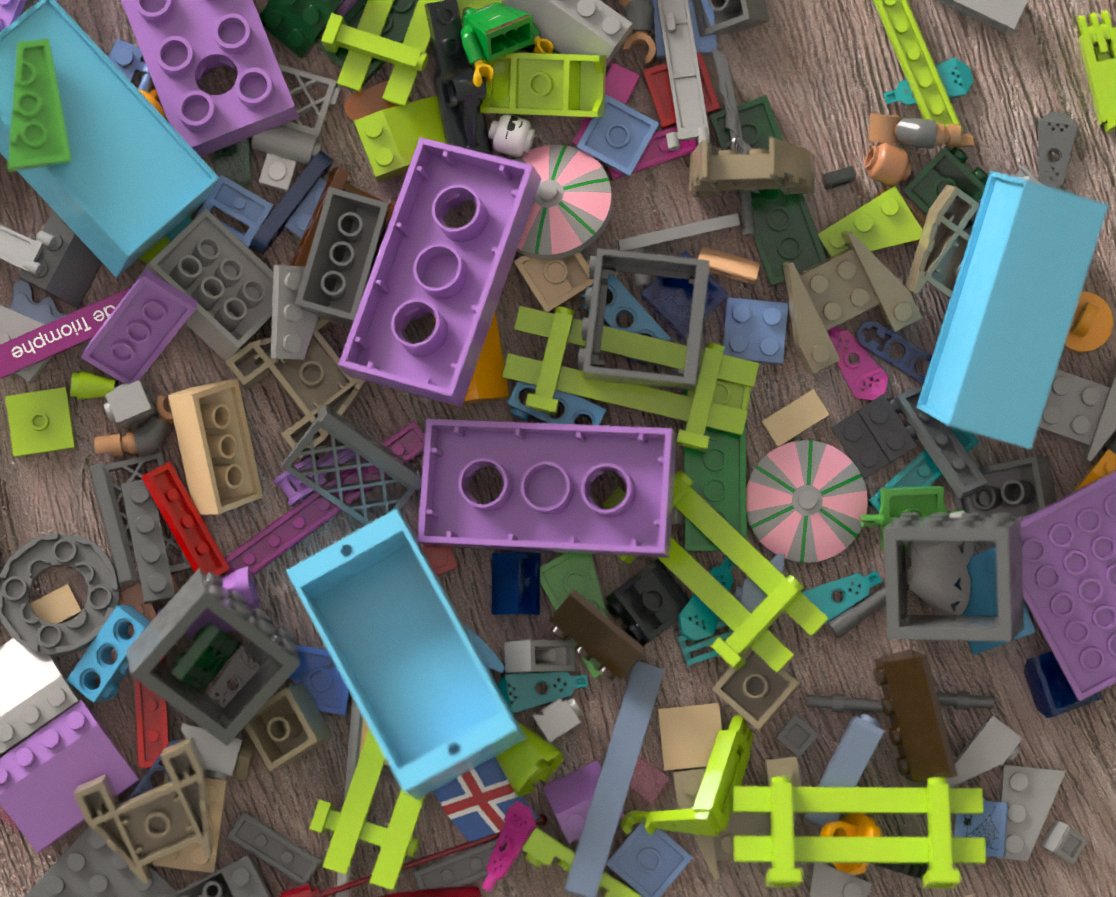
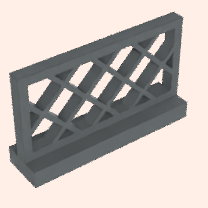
(362, 445)
(112, 517)

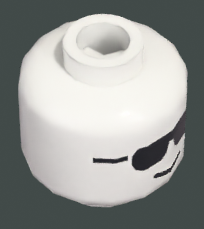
(511, 135)

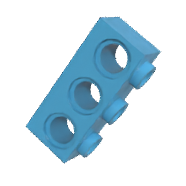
(625, 303)
(572, 404)
(98, 655)

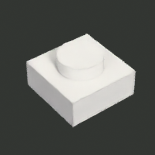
(277, 172)

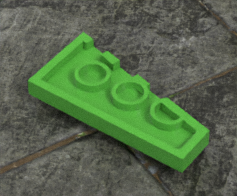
(37, 116)
(577, 573)

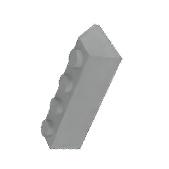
(578, 25)

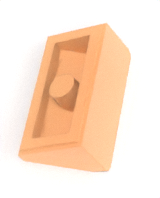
(730, 265)

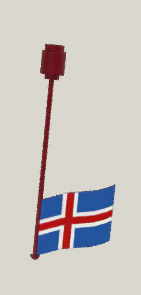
(472, 802)

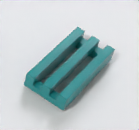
(685, 650)

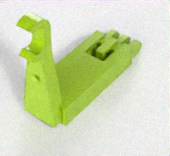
(1100, 72)
(714, 798)

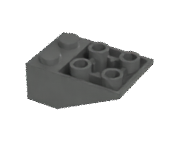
(234, 880)

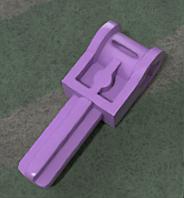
(303, 490)

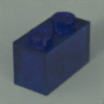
(516, 583)

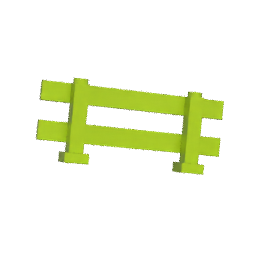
(367, 44)
(697, 411)
(748, 628)
(351, 825)
(785, 849)

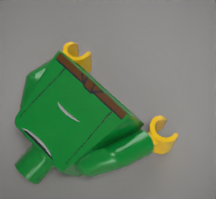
(495, 33)

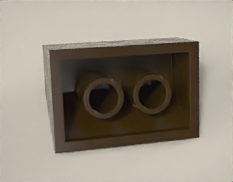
(596, 636)

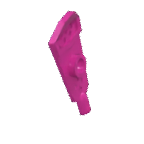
(862, 371)
(516, 831)

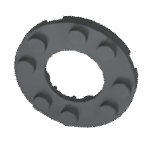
(24, 569)

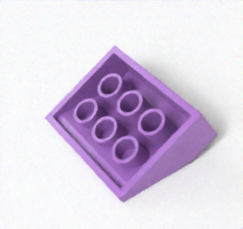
(49, 766)

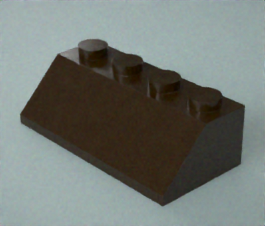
(914, 716)

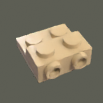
(555, 280)

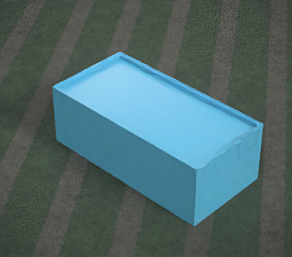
(128, 165)
(1011, 309)
(405, 655)

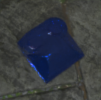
(1050, 687)

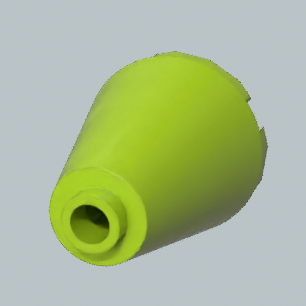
(529, 762)

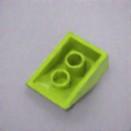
(394, 133)

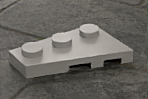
(290, 324)
(1029, 800)

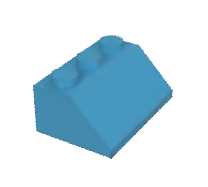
(984, 597)

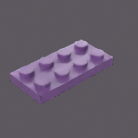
(139, 328)

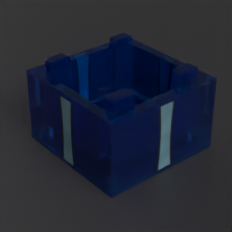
(673, 300)

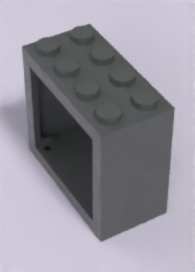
(611, 261)
(1000, 529)
(171, 623)

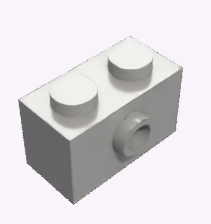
(130, 404)

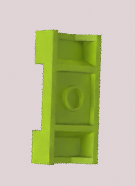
(546, 85)
(543, 848)

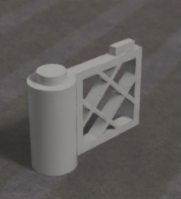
(294, 139)

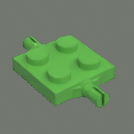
(895, 501)

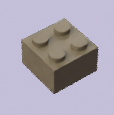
(756, 689)
(287, 727)

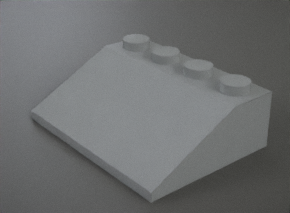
(223, 277)
(31, 693)

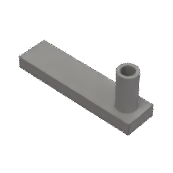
(637, 242)

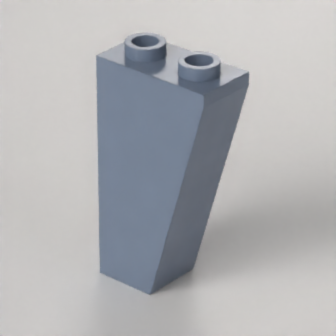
(848, 760)

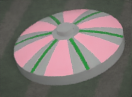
(569, 205)
(805, 501)

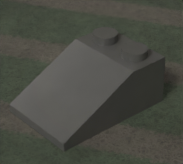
(1012, 488)

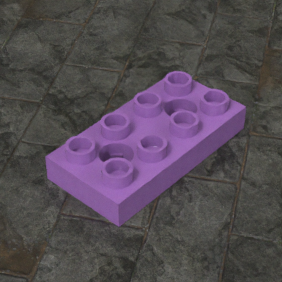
(189, 39)
(440, 271)
(547, 487)

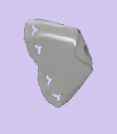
(937, 569)

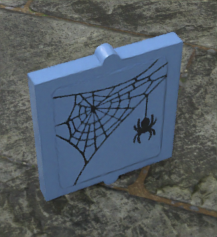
(989, 825)

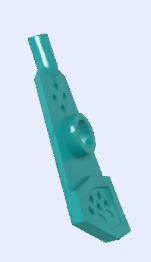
(944, 70)
(822, 595)
(701, 611)
(526, 688)

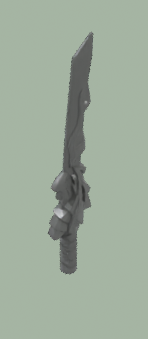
(732, 122)

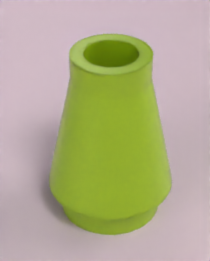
(89, 385)

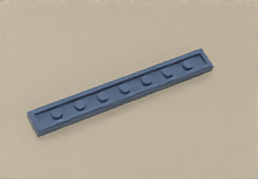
(614, 780)

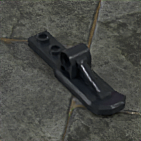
(453, 80)

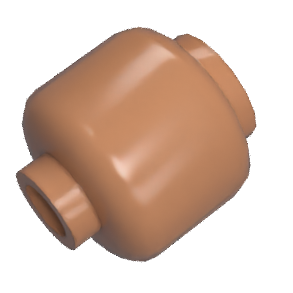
(887, 164)

